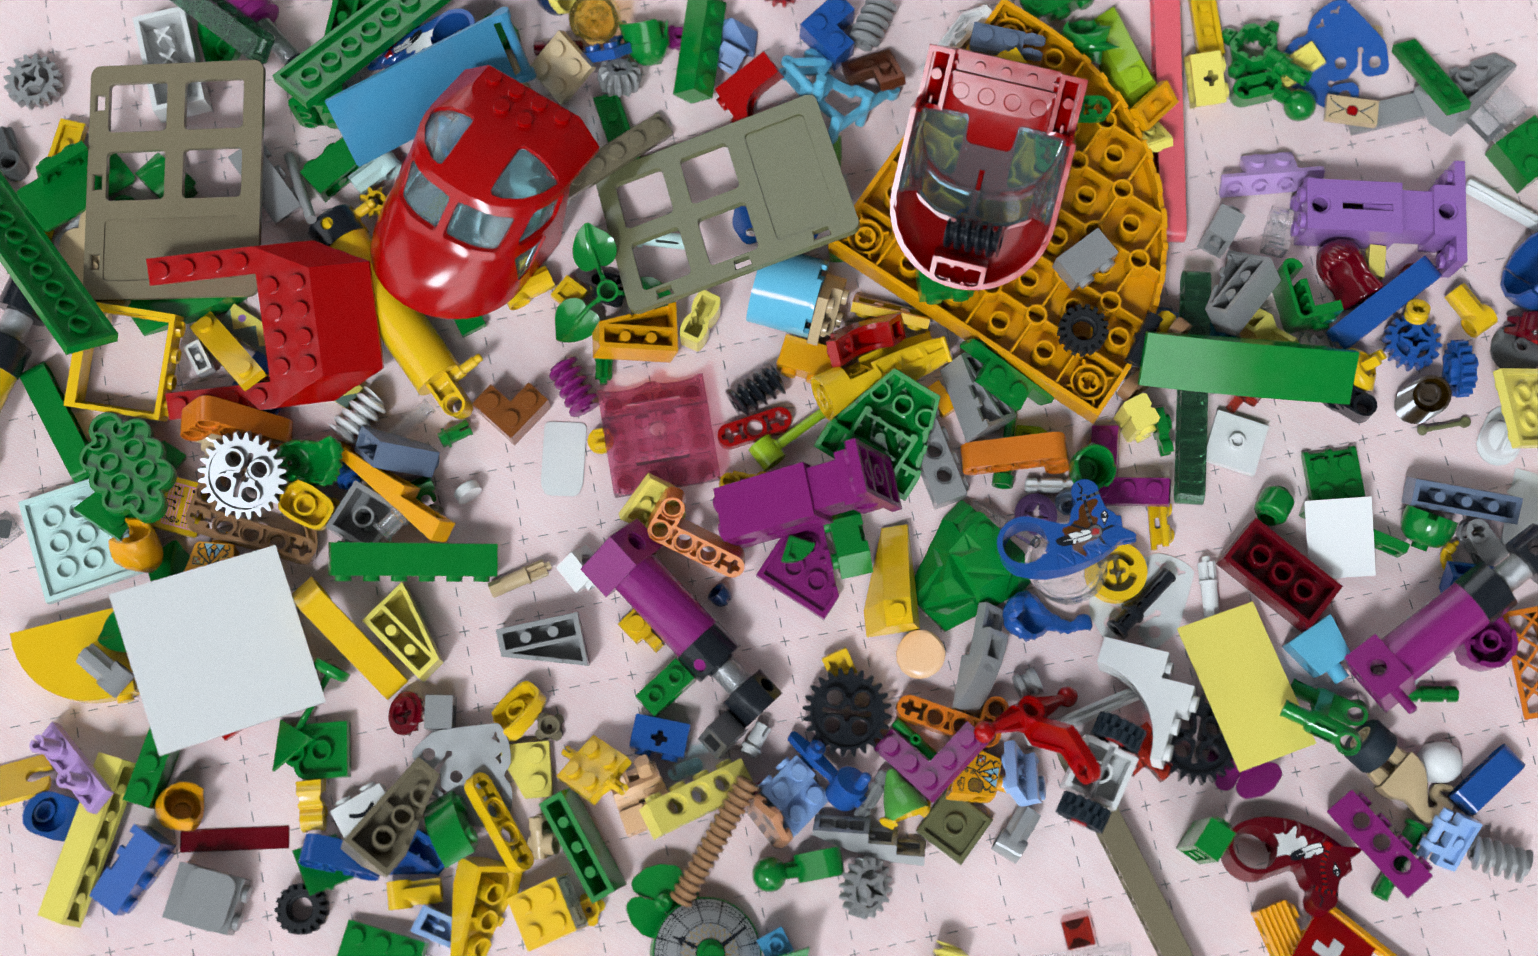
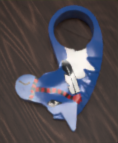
(423, 37)

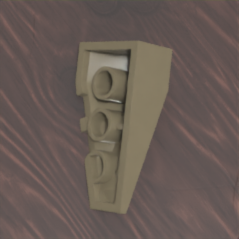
(388, 828)

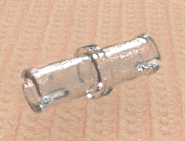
(413, 419)

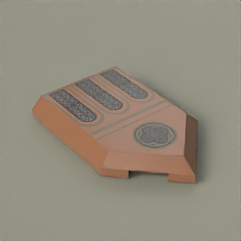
(769, 822)

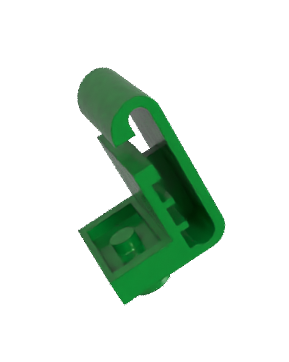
(1297, 305)

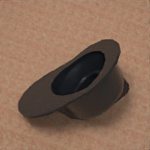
(592, 279)

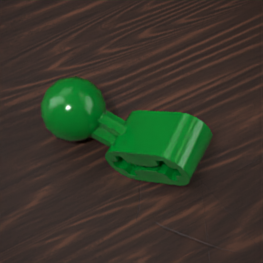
(1297, 104)
(771, 873)

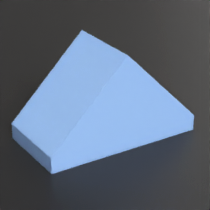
(433, 925)

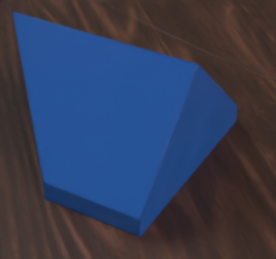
(420, 857)

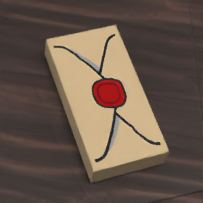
(1351, 111)

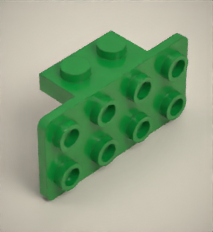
(62, 185)

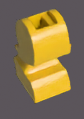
(311, 807)

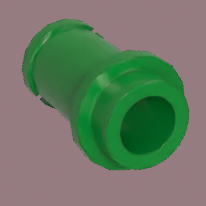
(453, 434)

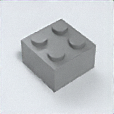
(358, 513)

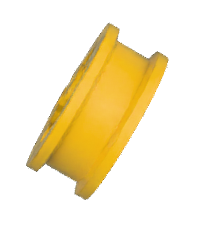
(1137, 571)

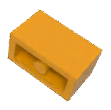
(802, 358)

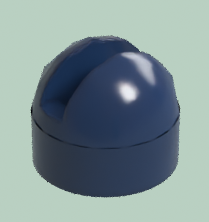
(719, 595)

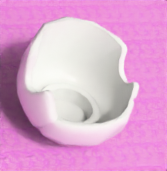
(1441, 761)

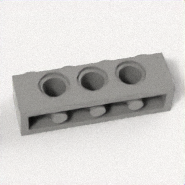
(942, 492)

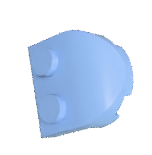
(1022, 775)

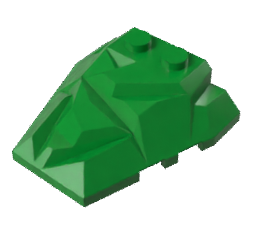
(891, 418)
(965, 568)

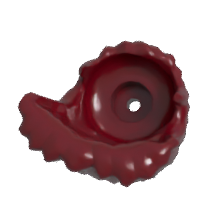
(1346, 273)

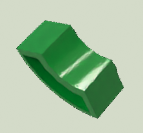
(450, 829)

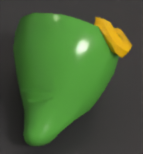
(901, 800)

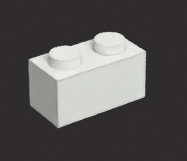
(199, 358)

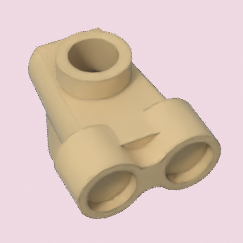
(542, 841)

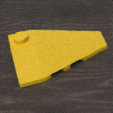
(479, 903)

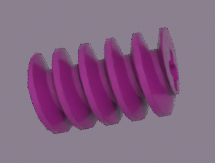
(572, 387)

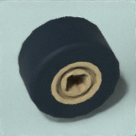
(1376, 746)

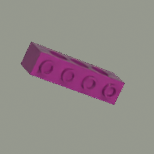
(1406, 882)

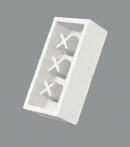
(170, 38)

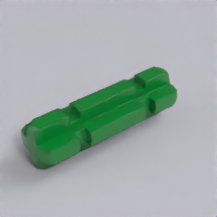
(1435, 694)

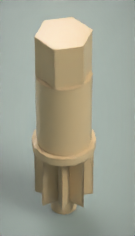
(519, 578)

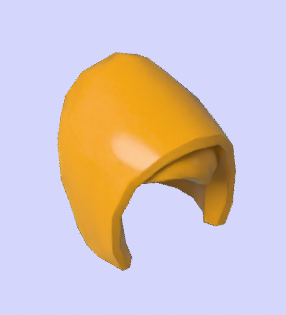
(140, 550)
(180, 806)

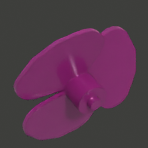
(1251, 782)

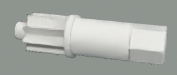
(1208, 583)

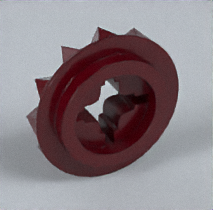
(400, 706)

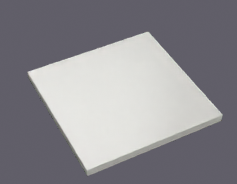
(217, 649)

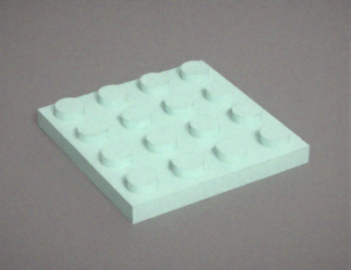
(67, 548)

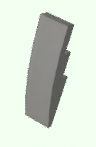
(859, 836)

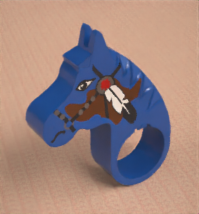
(1070, 546)

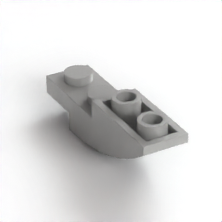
(983, 663)

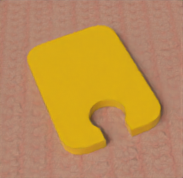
(15, 783)

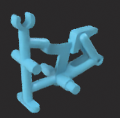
(824, 84)

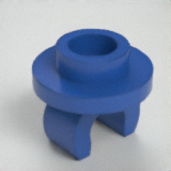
(347, 477)

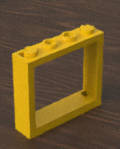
(81, 365)

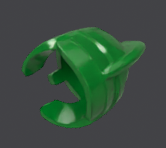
(1093, 463)

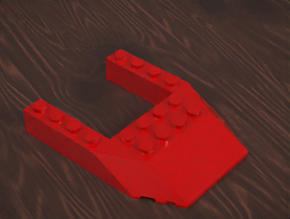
(313, 316)

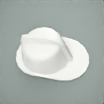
(1494, 442)

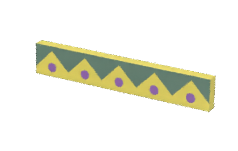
(250, 331)

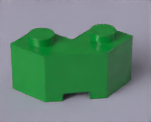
(850, 547)

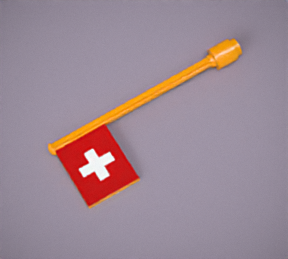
(1338, 936)

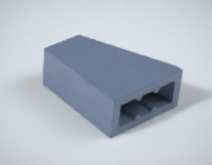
(396, 452)

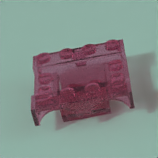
(680, 455)

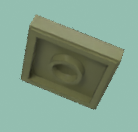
(954, 827)

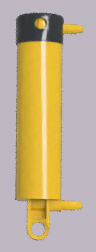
(403, 330)

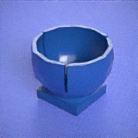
(1525, 266)

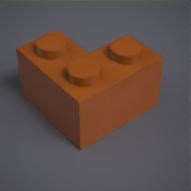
(512, 417)

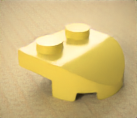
(644, 500)

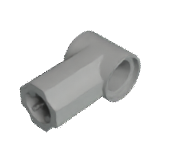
(110, 674)
(1013, 839)

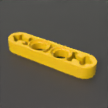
(495, 824)

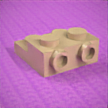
(827, 308)

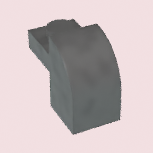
(722, 734)

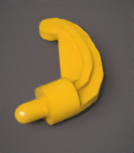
(1447, 551)

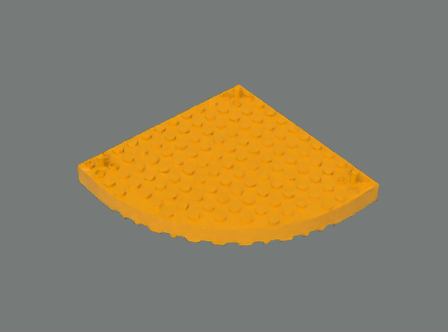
(1107, 188)

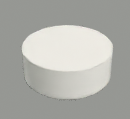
(467, 491)

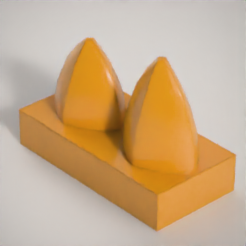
(1154, 105)

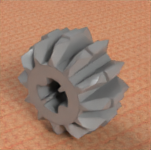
(619, 77)

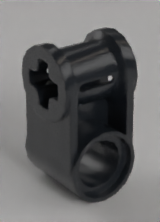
(1351, 411)

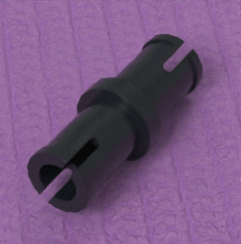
(1135, 353)

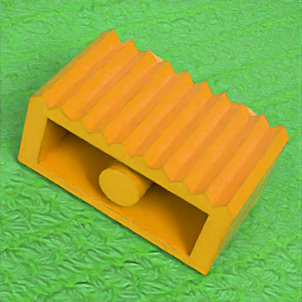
(1278, 927)

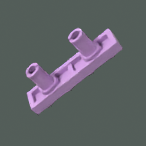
(73, 767)

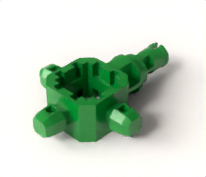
(1272, 57)

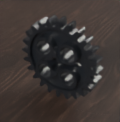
(850, 686)
(1210, 742)

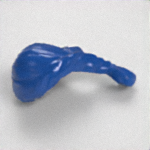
(1029, 619)

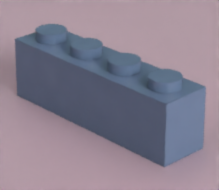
(1462, 500)

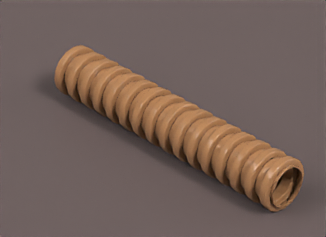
(714, 841)

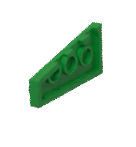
(116, 527)

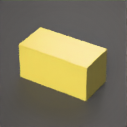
(1375, 259)

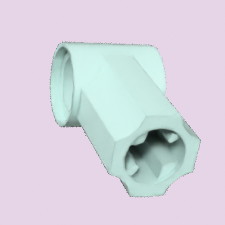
(374, 172)

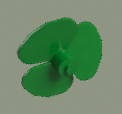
(654, 883)

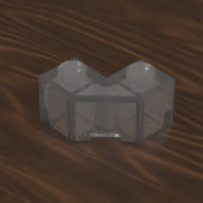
(1497, 115)

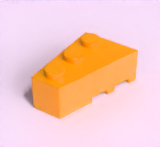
(638, 336)

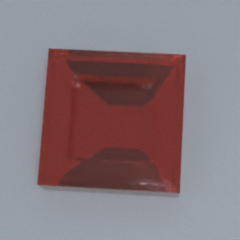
(1077, 933)

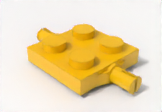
(594, 770)

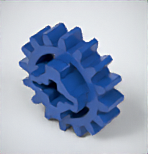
(1403, 349)
(1460, 368)

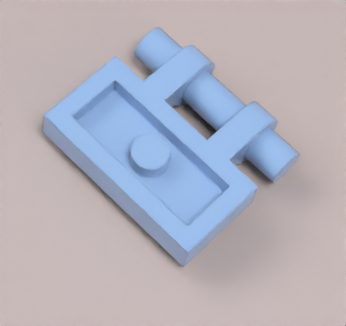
(1454, 842)

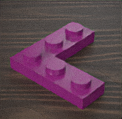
(1125, 490)
(933, 776)

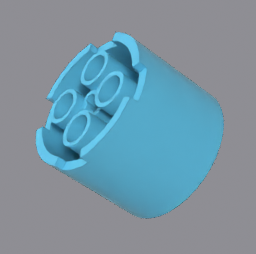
(787, 294)

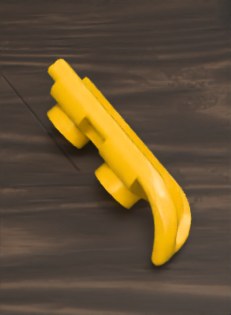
(1164, 534)

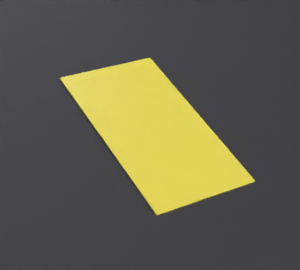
(1244, 685)

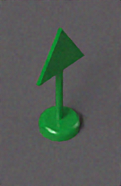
(290, 738)

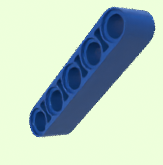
(1384, 303)

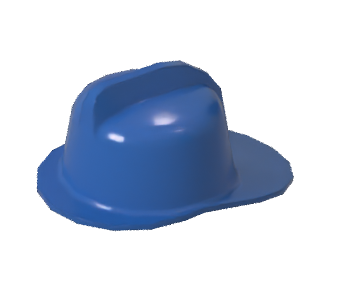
(49, 815)

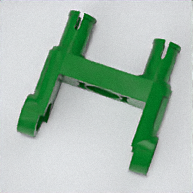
(1324, 715)

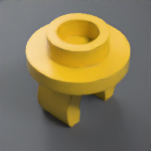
(596, 441)

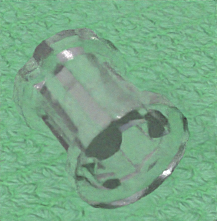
(391, 523)

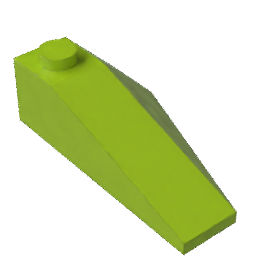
(1124, 65)

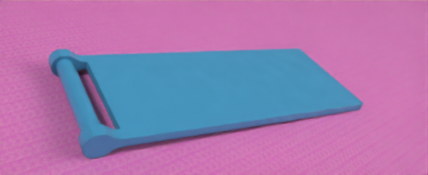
(391, 103)

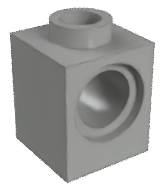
(440, 712)

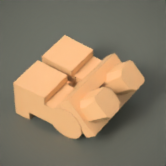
(642, 783)

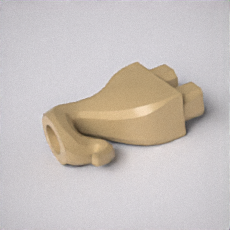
(1409, 784)

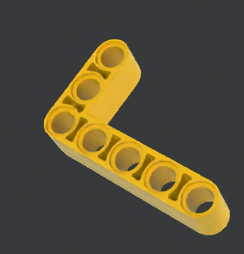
(348, 638)

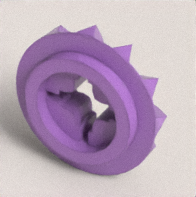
(1029, 503)

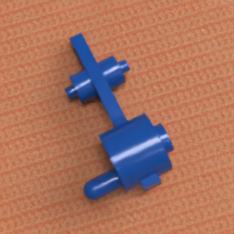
(845, 786)

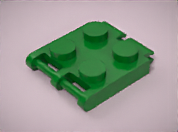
(1333, 476)

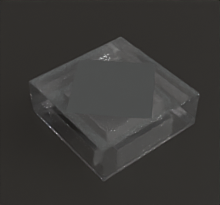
(8, 529)

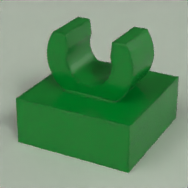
(426, 487)

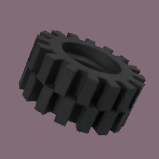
(1087, 315)
(288, 920)

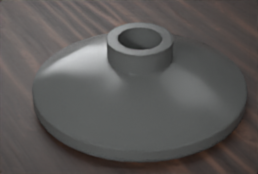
(1506, 353)

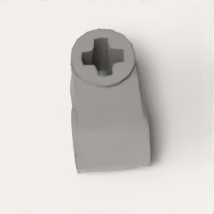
(1482, 544)

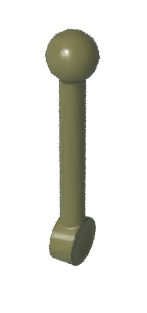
(1463, 422)

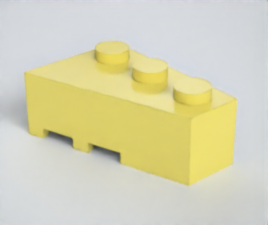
(404, 632)

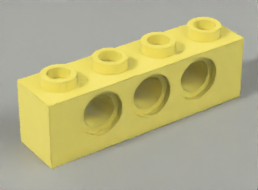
(663, 821)

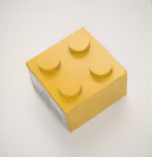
(547, 912)

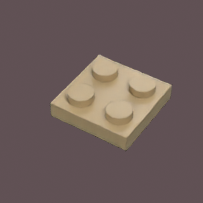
(562, 67)

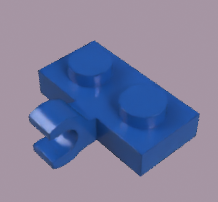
(610, 51)

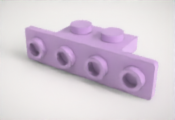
(1267, 175)

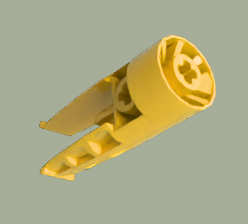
(913, 356)

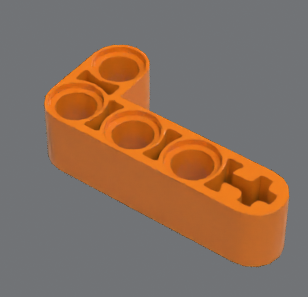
(220, 416)
(1016, 453)
(726, 557)
(947, 714)

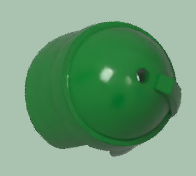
(646, 40)

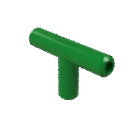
(914, 738)

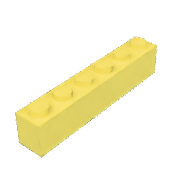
(86, 848)

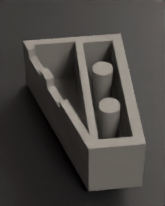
(277, 197)
(1241, 291)

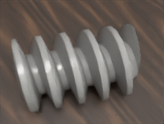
(871, 23)
(1500, 857)

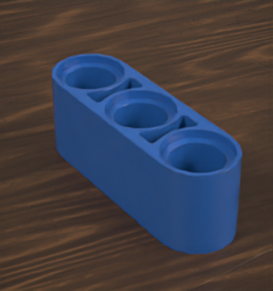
(1486, 780)
(326, 854)

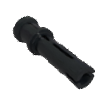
(1134, 611)

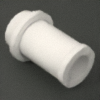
(755, 740)

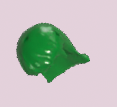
(312, 460)

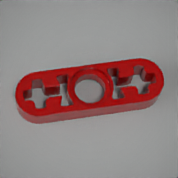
(734, 427)

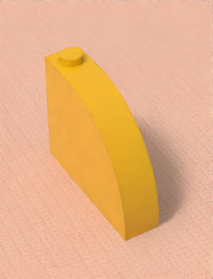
(51, 652)

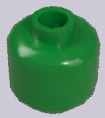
(1274, 505)

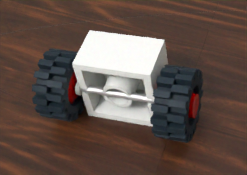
(1092, 803)

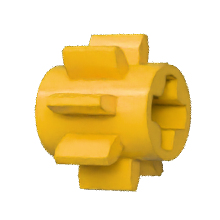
(371, 195)

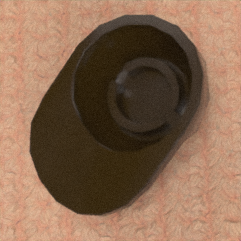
(1422, 399)

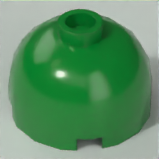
(1426, 528)

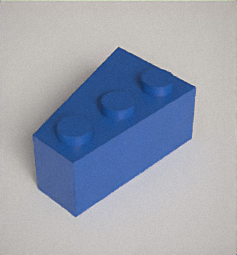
(133, 870)

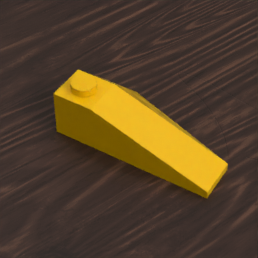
(891, 593)

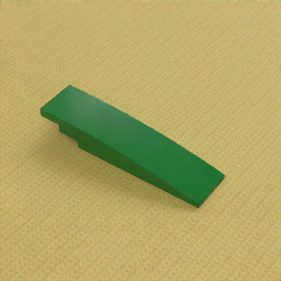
(1248, 367)

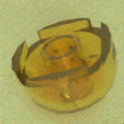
(595, 20)

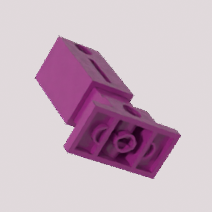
(805, 495)

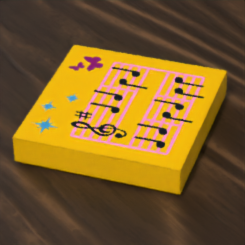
(178, 503)

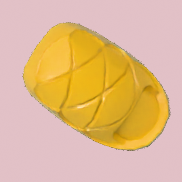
(306, 505)
(519, 709)

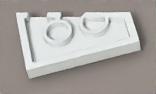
(963, 28)

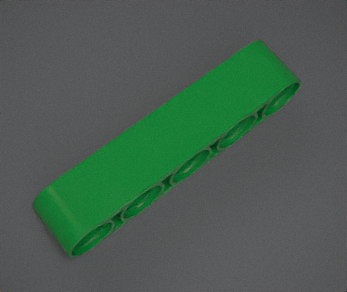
(56, 417)

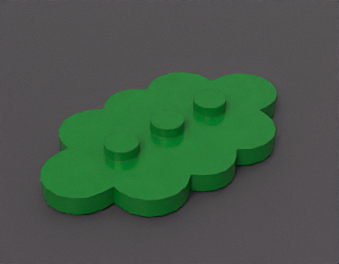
(128, 467)

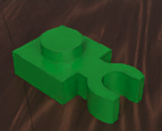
(1163, 428)

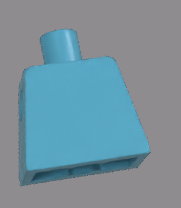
(1320, 650)

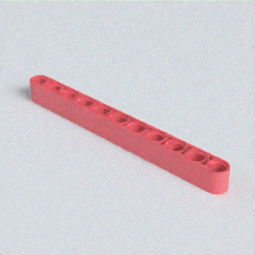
(1167, 65)

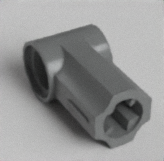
(10, 154)

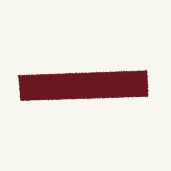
(234, 839)

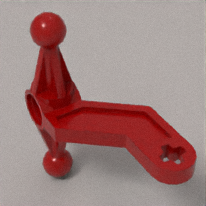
(1031, 718)

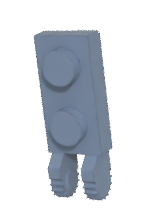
(995, 39)

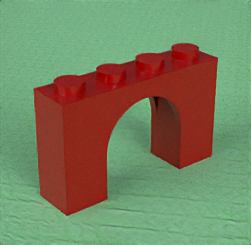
(745, 87)

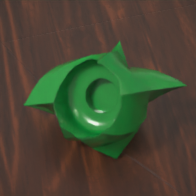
(1088, 38)

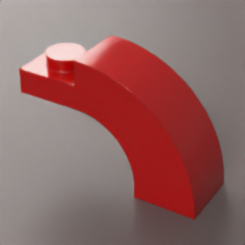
(864, 337)

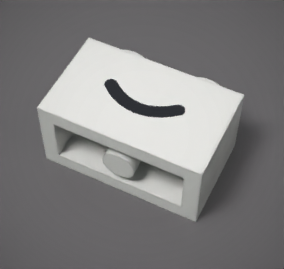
(351, 811)

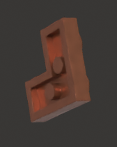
(879, 65)

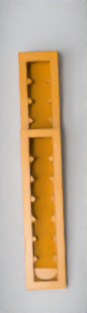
(400, 495)

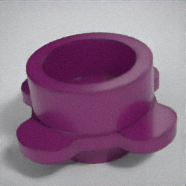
(673, 33)

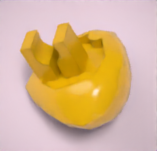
(1366, 369)

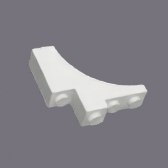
(1164, 699)

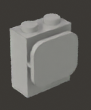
(207, 899)

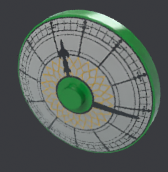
(705, 929)

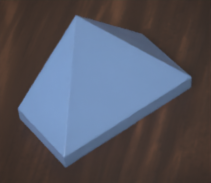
(740, 36)

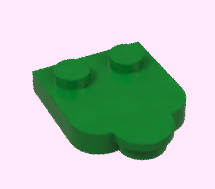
(327, 754)

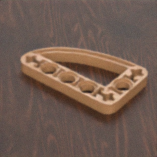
(241, 525)

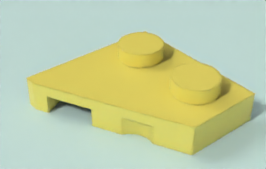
(532, 768)

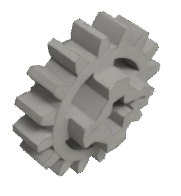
(33, 81)
(865, 887)

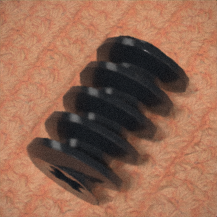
(973, 237)
(755, 390)

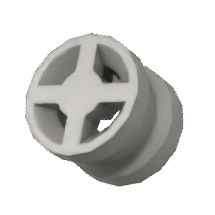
(1027, 683)

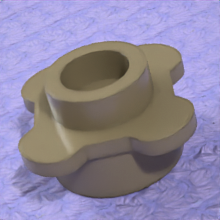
(543, 721)

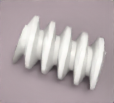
(358, 416)

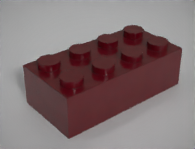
(1279, 575)

